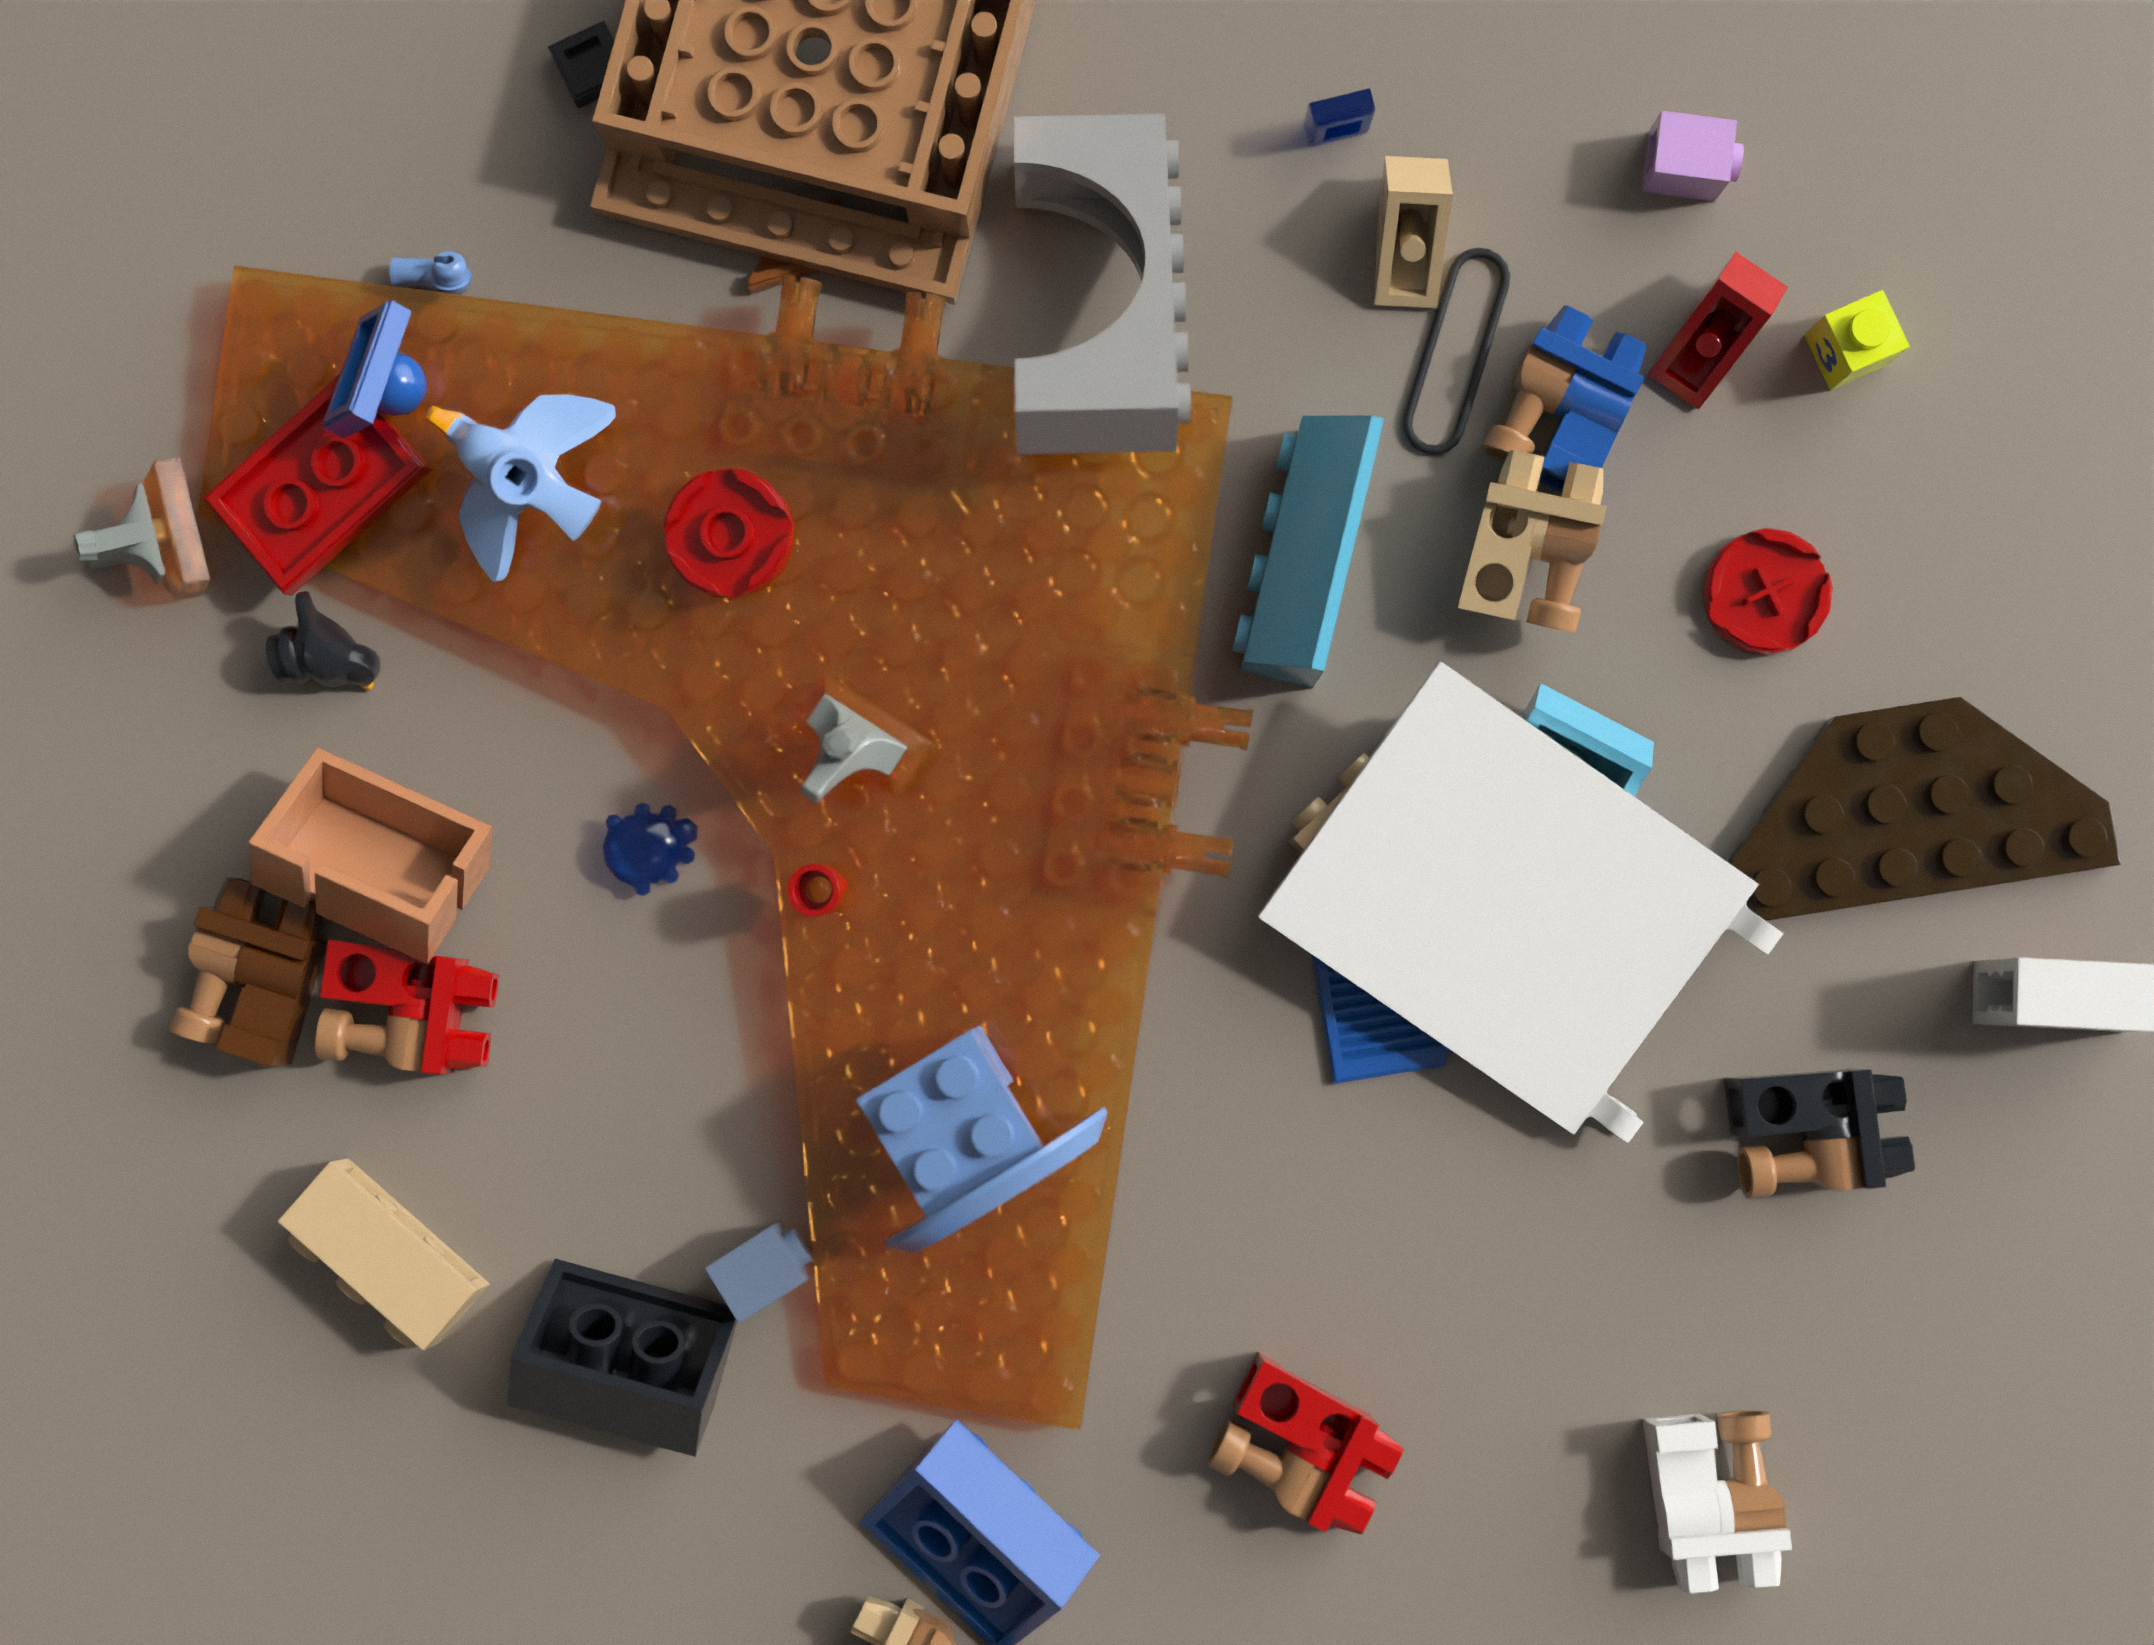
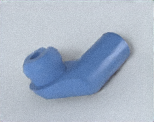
(442, 274)

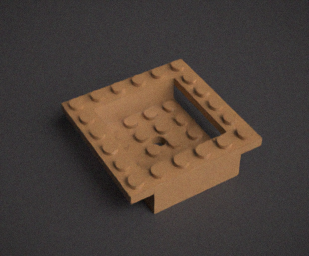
(892, 115)

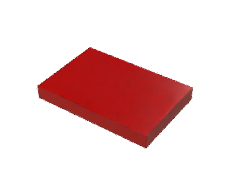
(313, 491)

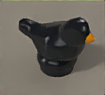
(319, 651)

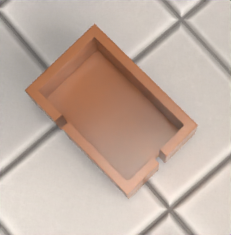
(370, 854)

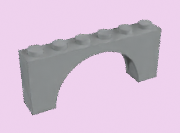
(1123, 383)

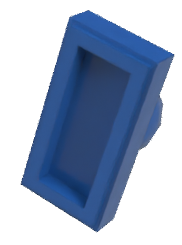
(376, 374)

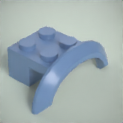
(963, 1138)

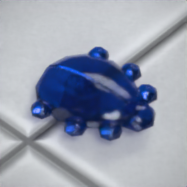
(648, 846)

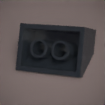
(622, 1357)

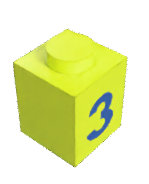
(1856, 340)

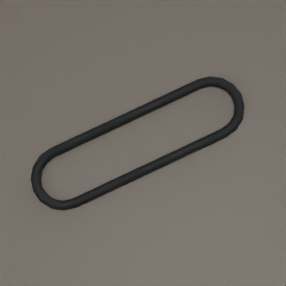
(1431, 343)

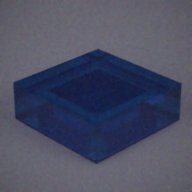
(1339, 117)

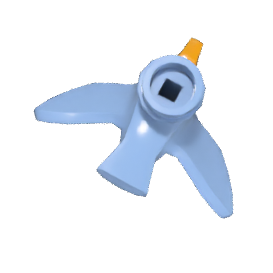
(518, 472)

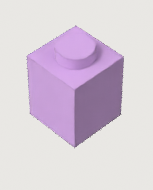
(1691, 156)

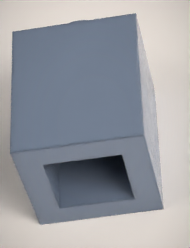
(761, 1270)

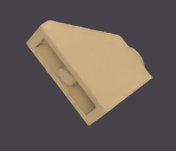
(1412, 231)

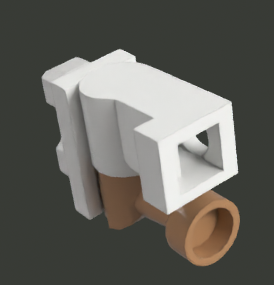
(1714, 1516)

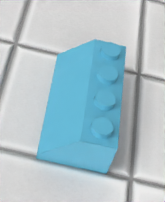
(1309, 547)

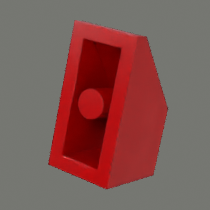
(1718, 330)

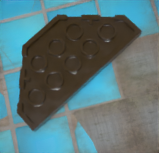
(1918, 809)

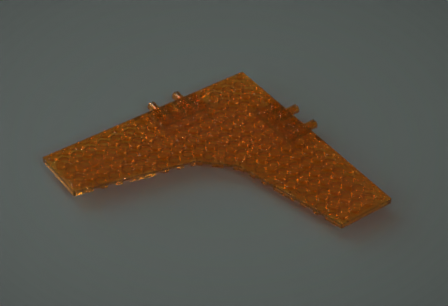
(976, 592)

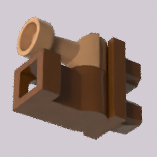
(269, 962)

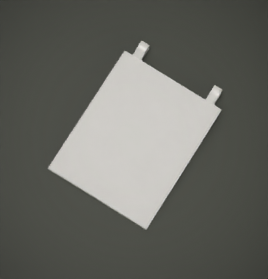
(1511, 901)

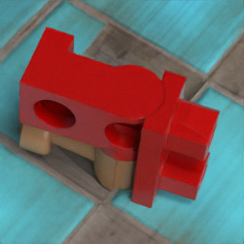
(422, 1009)
(1323, 1447)

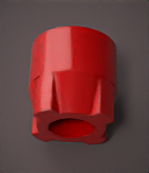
(800, 893)

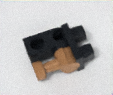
(1836, 1124)

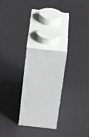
(2064, 994)

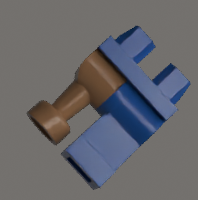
(1575, 385)

